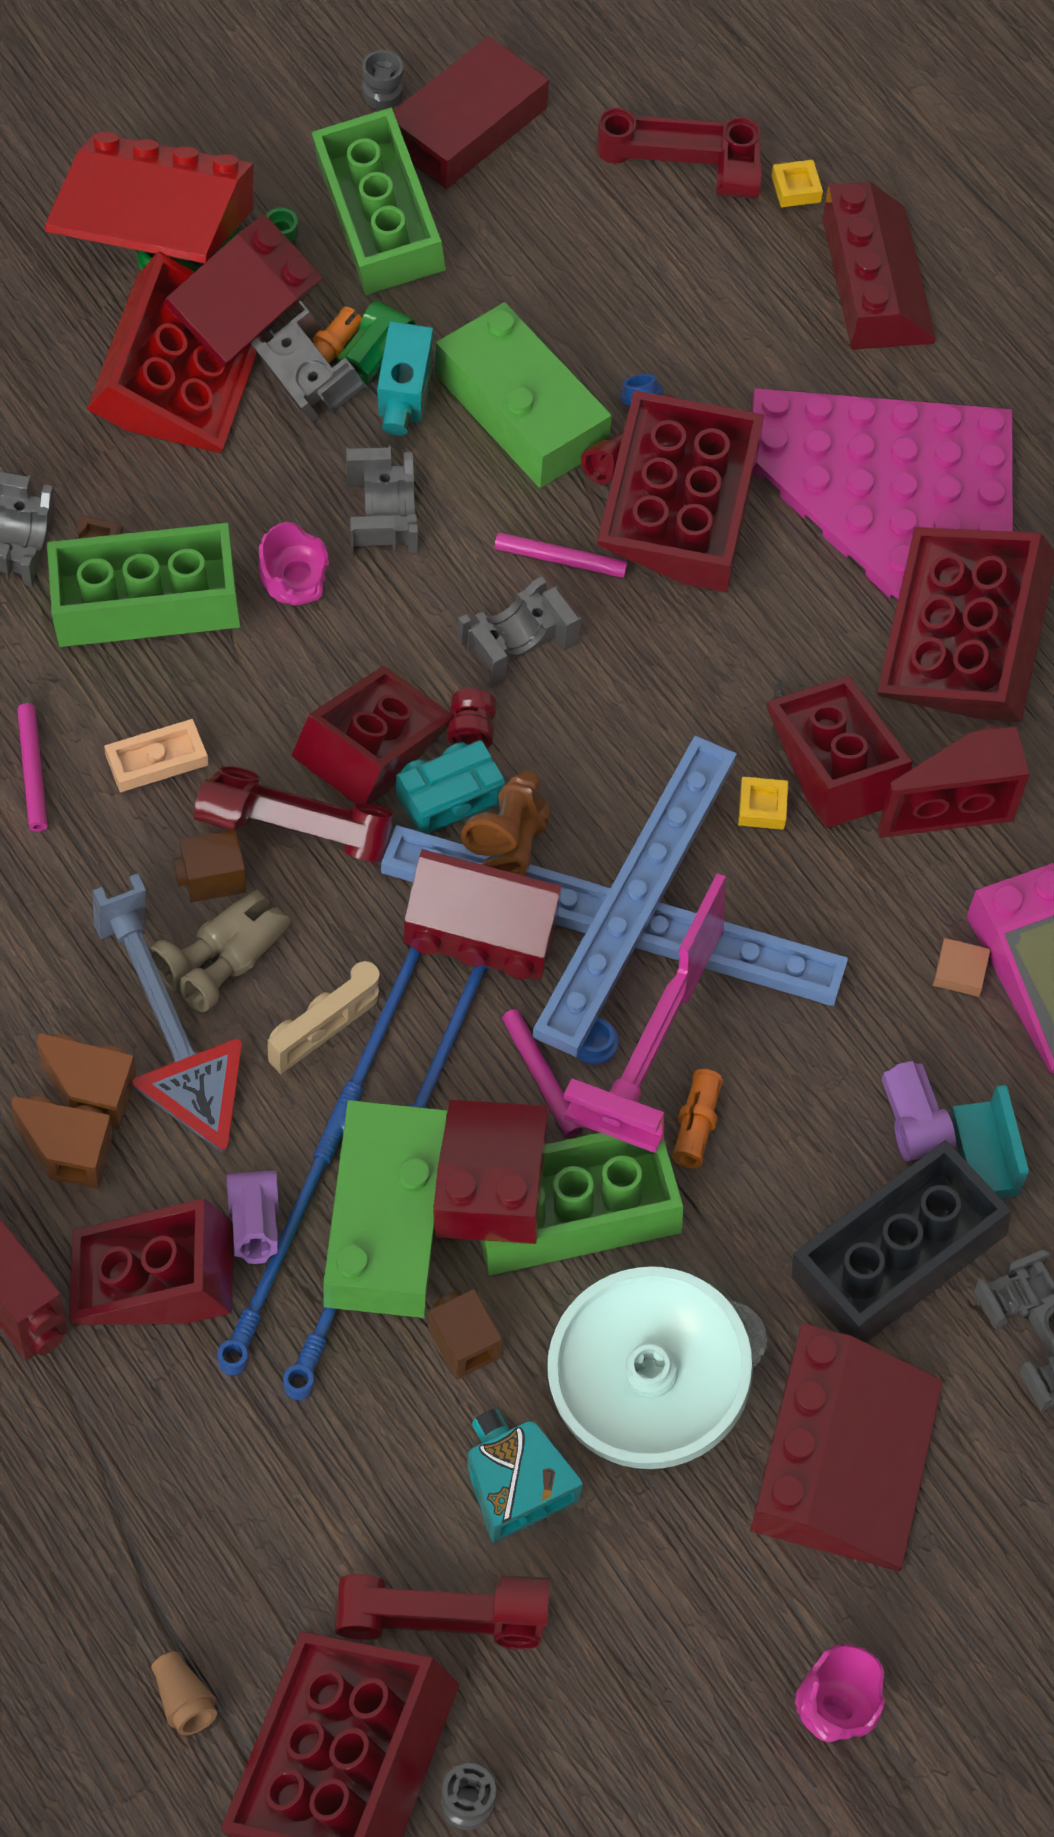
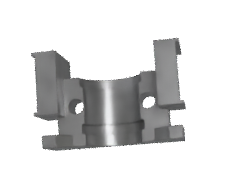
(304, 368)
(387, 496)
(23, 525)
(525, 625)

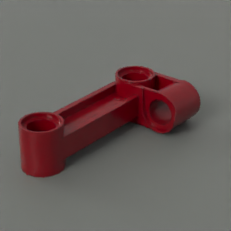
(727, 144)
(236, 796)
(511, 1615)

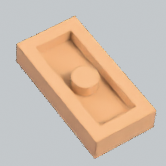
(156, 755)

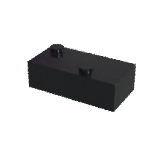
(901, 1243)

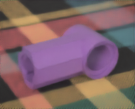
(919, 1121)
(253, 1210)

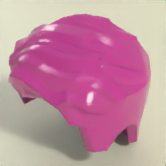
(292, 564)
(842, 1694)

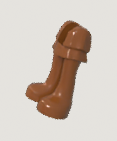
(509, 833)

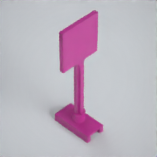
(618, 1111)

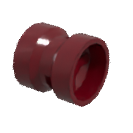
(472, 717)

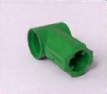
(368, 345)

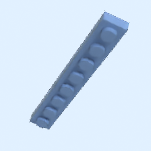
(634, 897)

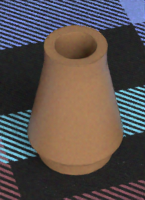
(183, 1695)

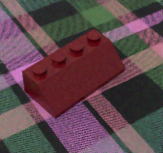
(875, 268)

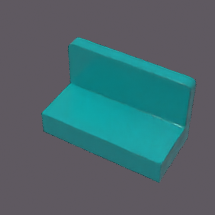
(991, 1142)

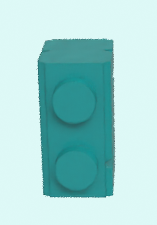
(449, 786)

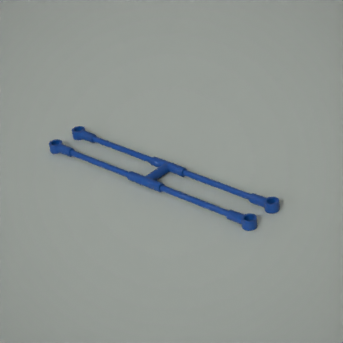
(323, 1156)

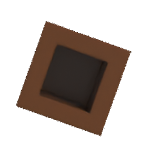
(211, 866)
(464, 1332)

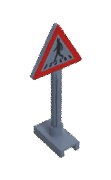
(196, 1086)

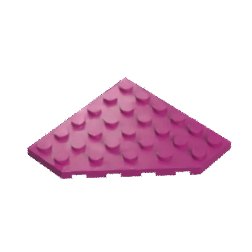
(884, 467)

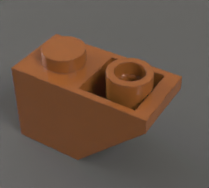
(88, 1073)
(65, 1139)

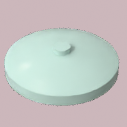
(650, 1367)

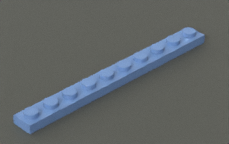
(738, 953)

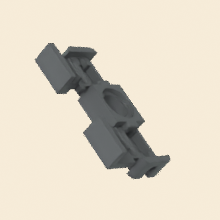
(1017, 1293)

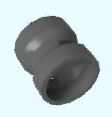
(382, 79)
(470, 1806)

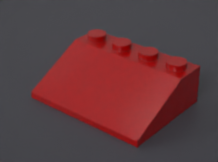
(152, 197)
(161, 375)

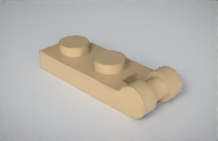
(324, 1017)

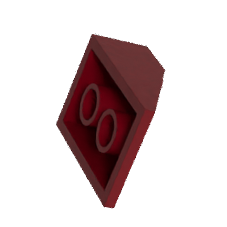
(243, 290)
(370, 735)
(838, 749)
(960, 787)
(490, 1172)
(153, 1267)

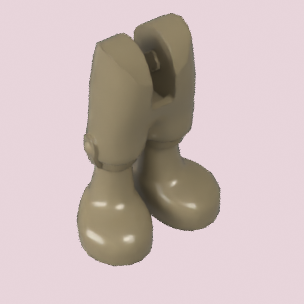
(236, 935)

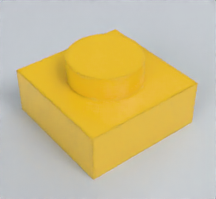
(797, 183)
(763, 803)

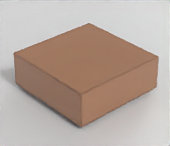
(961, 967)

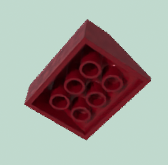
(682, 488)
(969, 621)
(847, 1449)
(343, 1743)

